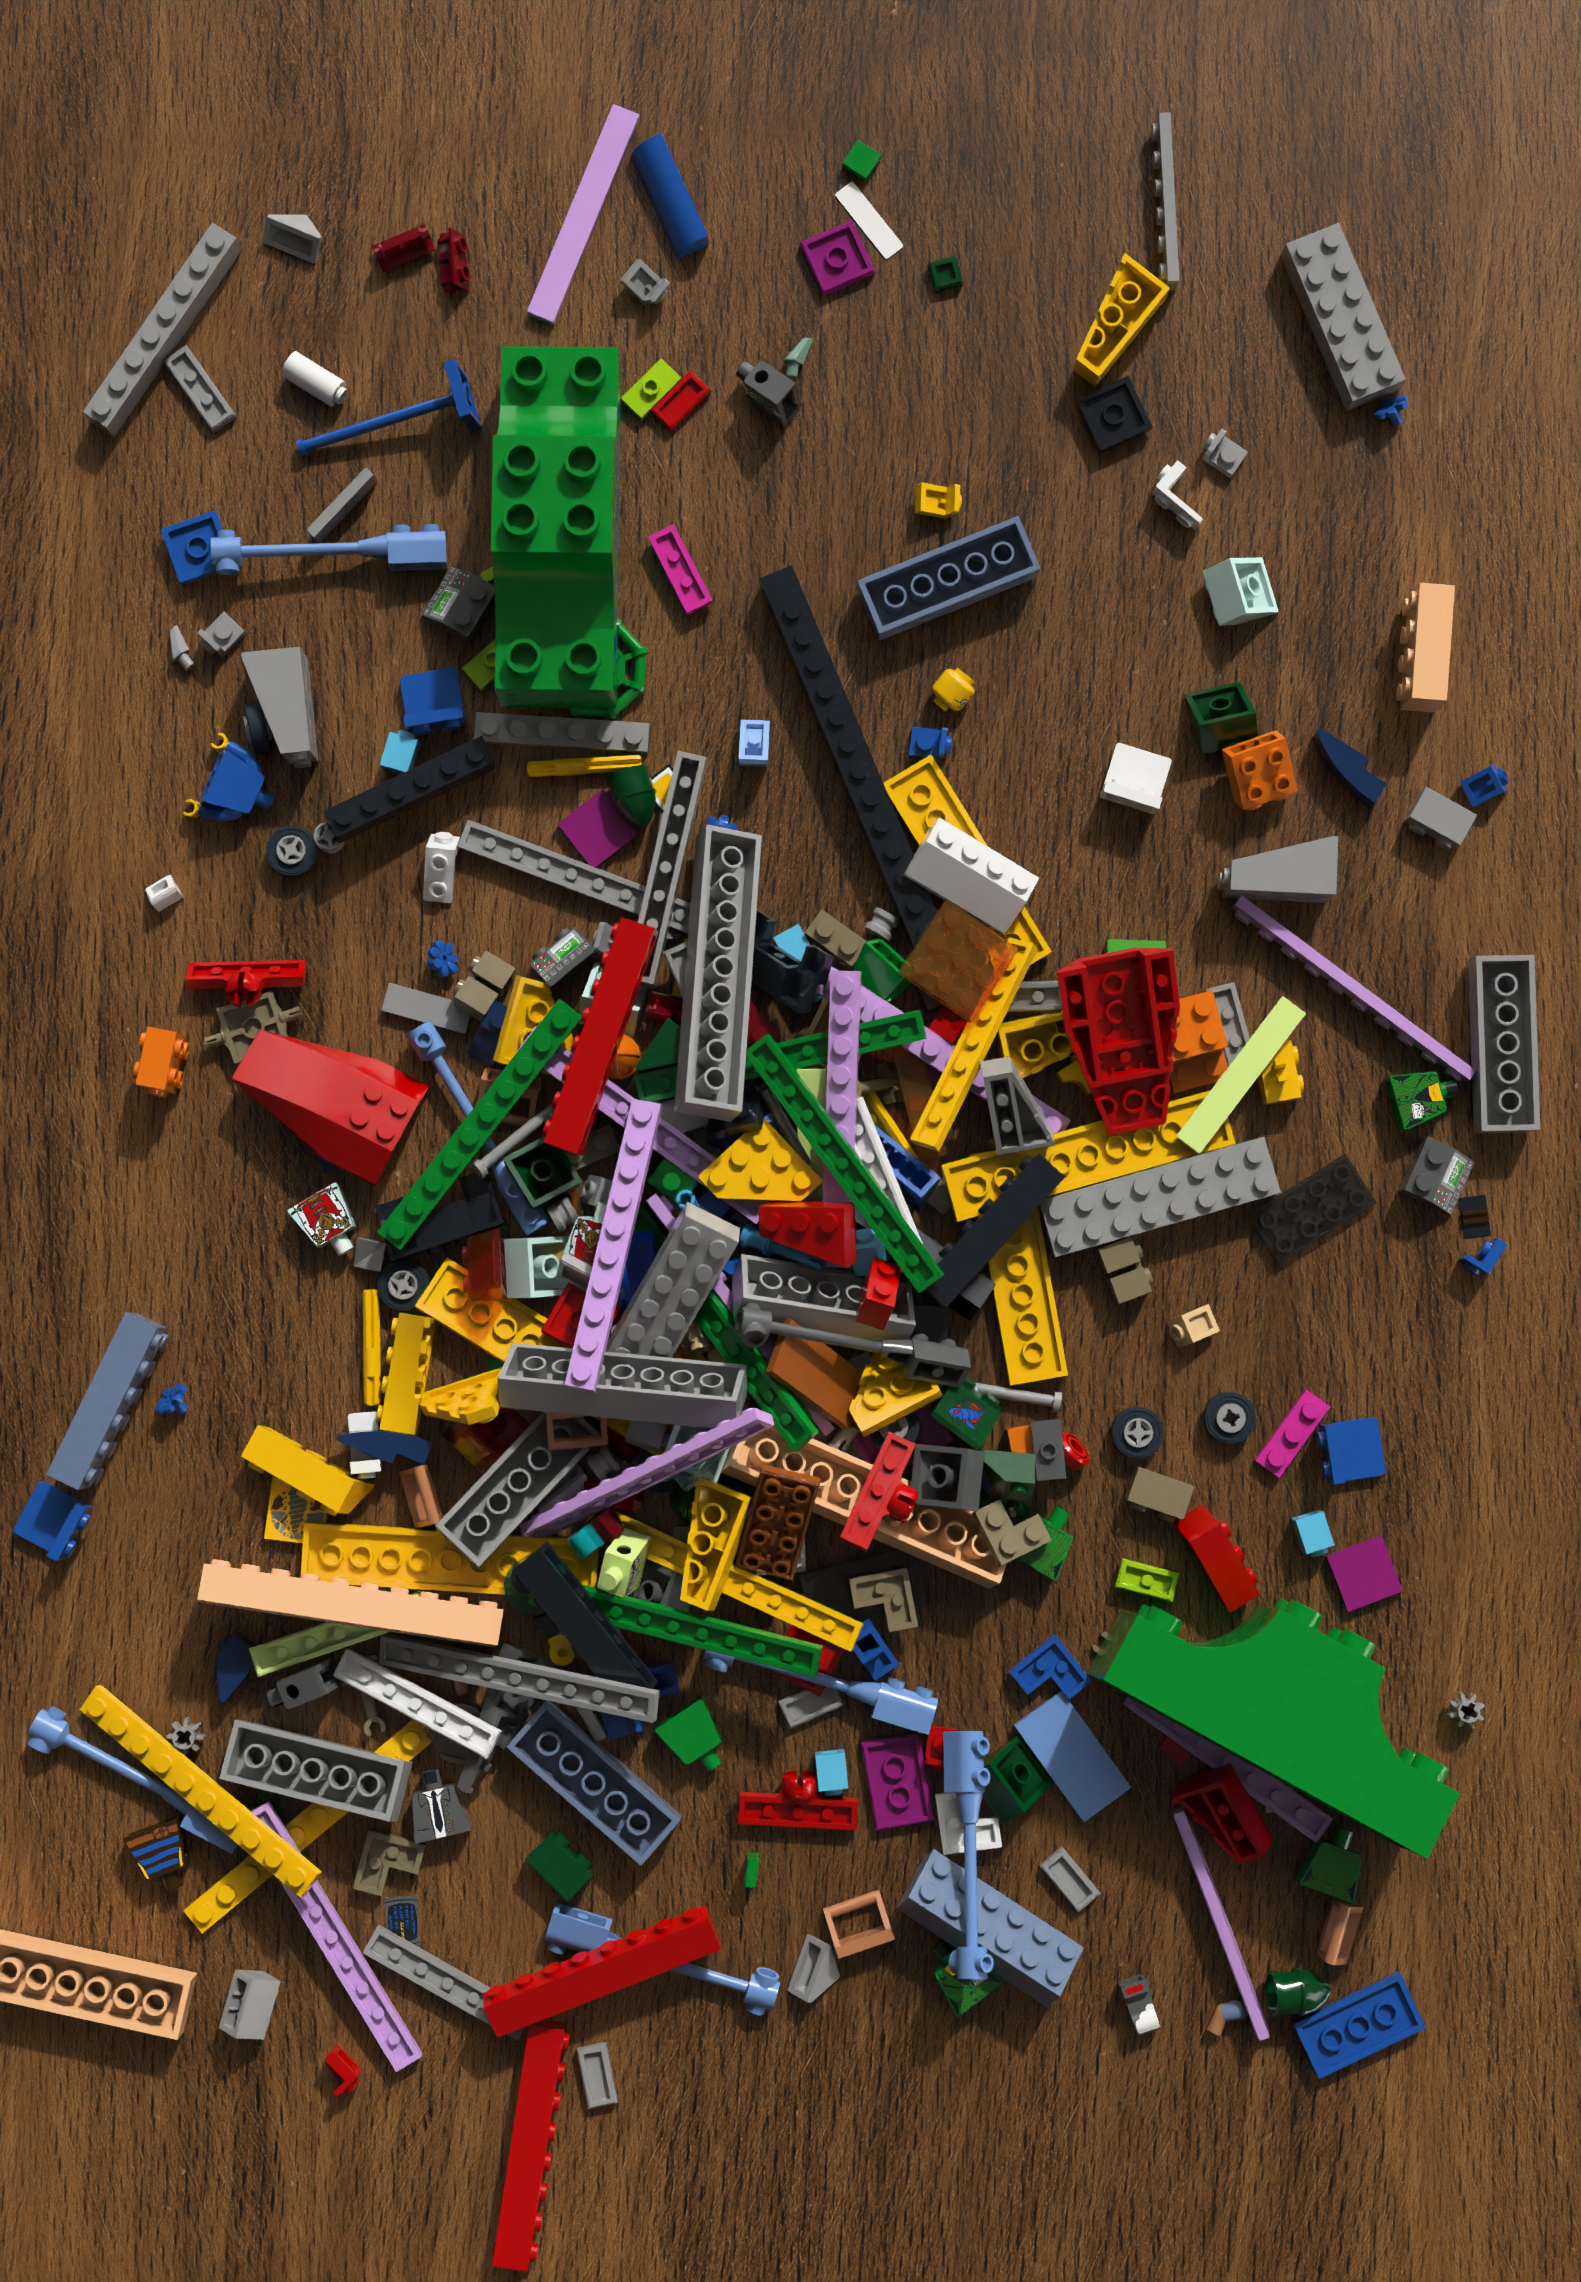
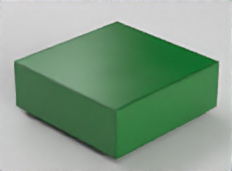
(861, 160)
(751, 1870)

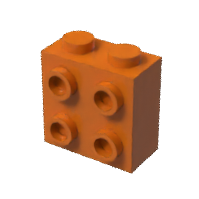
(1260, 770)
(161, 1062)

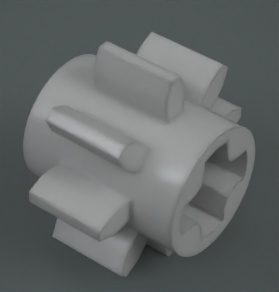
(1463, 1717)
(178, 1733)

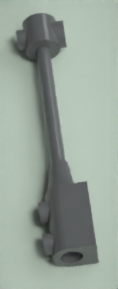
(921, 1359)

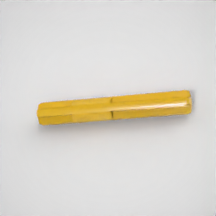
(581, 765)
(371, 1348)

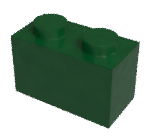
(560, 1864)

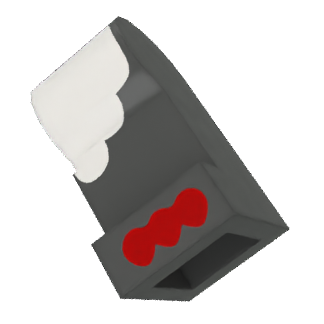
(1139, 2004)

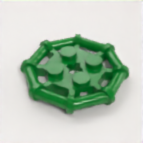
(635, 687)

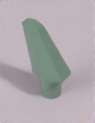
(797, 357)

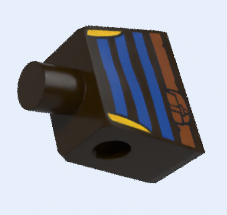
(160, 1851)

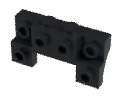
(782, 974)
(450, 1222)

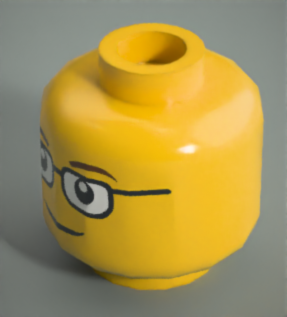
(953, 689)

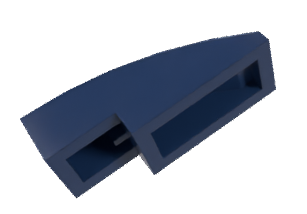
(1347, 768)
(387, 1444)

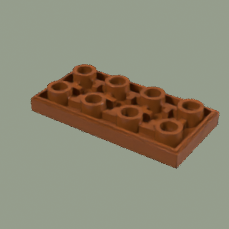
(816, 1376)
(777, 1522)

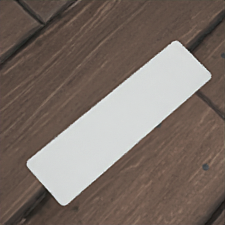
(869, 220)

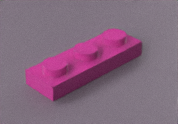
(680, 570)
(1292, 1433)

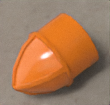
(626, 1059)

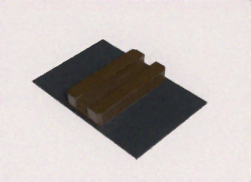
(1474, 1216)

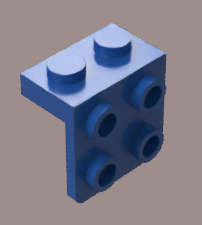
(432, 701)
(1351, 1450)
(53, 1520)

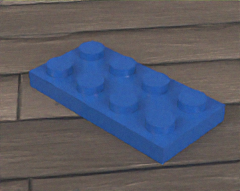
(1358, 2025)

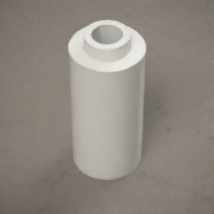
(314, 379)

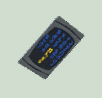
(402, 1917)

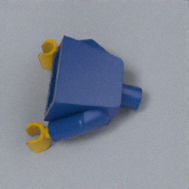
(231, 785)

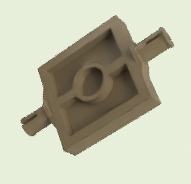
(242, 1024)

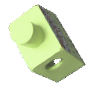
(621, 1571)

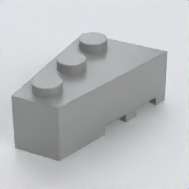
(1013, 1111)

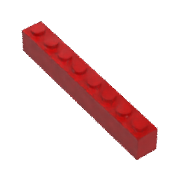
(600, 1036)
(601, 1971)
(529, 2145)

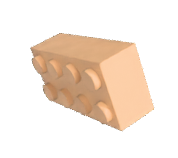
(1426, 647)

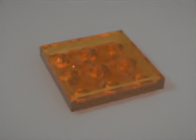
(958, 961)

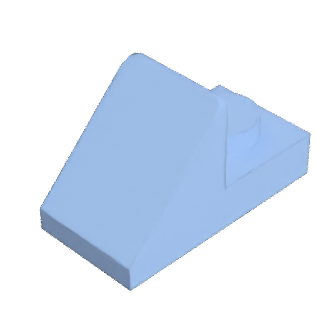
(754, 743)

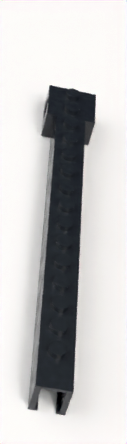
(849, 754)

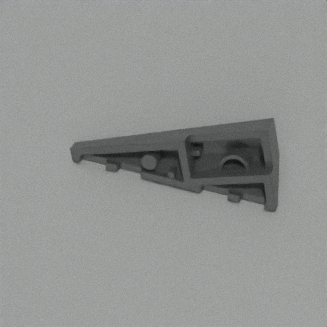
(504, 1711)

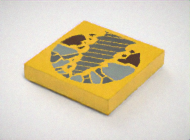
(288, 1513)

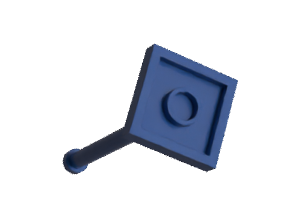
(459, 396)

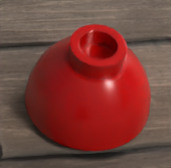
(1074, 1452)

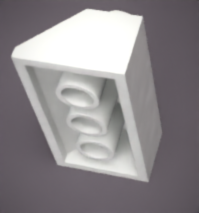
(971, 876)

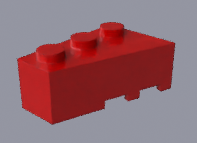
(812, 1227)
(1218, 1558)
(1226, 1810)

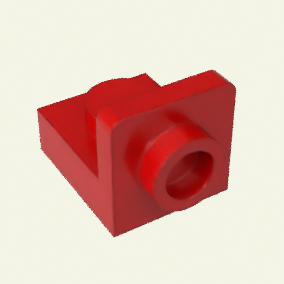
(947, 1025)
(934, 1747)
(342, 2065)

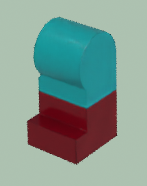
(596, 1532)

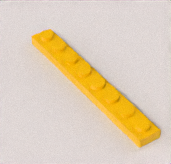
(969, 1053)

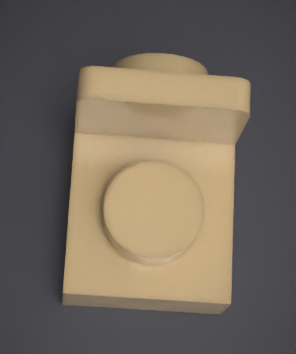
(1193, 1326)

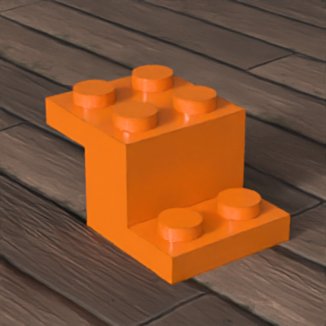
(1198, 1044)

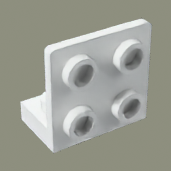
(1136, 778)

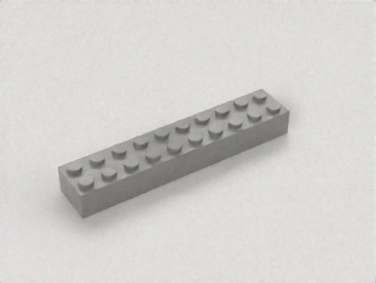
(718, 974)

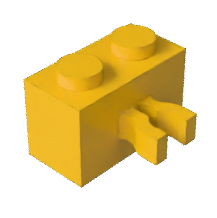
(1280, 1078)

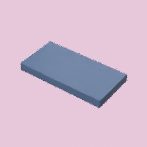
(1072, 1756)

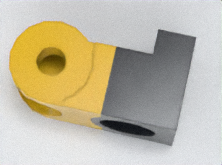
(560, 1647)

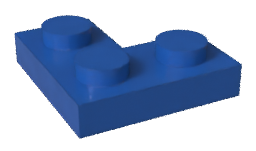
(1052, 1661)

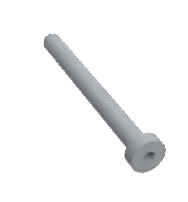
(480, 1166)
(1022, 1396)

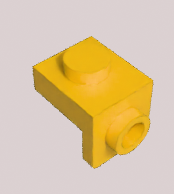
(937, 500)

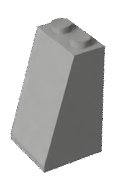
(285, 696)
(1287, 874)

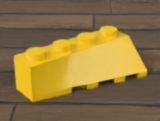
(1123, 313)
(1034, 1042)
(407, 1374)
(304, 1471)
(713, 1541)

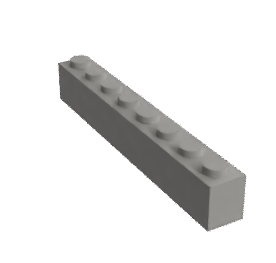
(162, 330)
(671, 854)

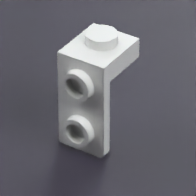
(1166, 499)
(440, 867)
(361, 1462)

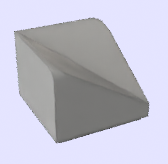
(370, 1254)

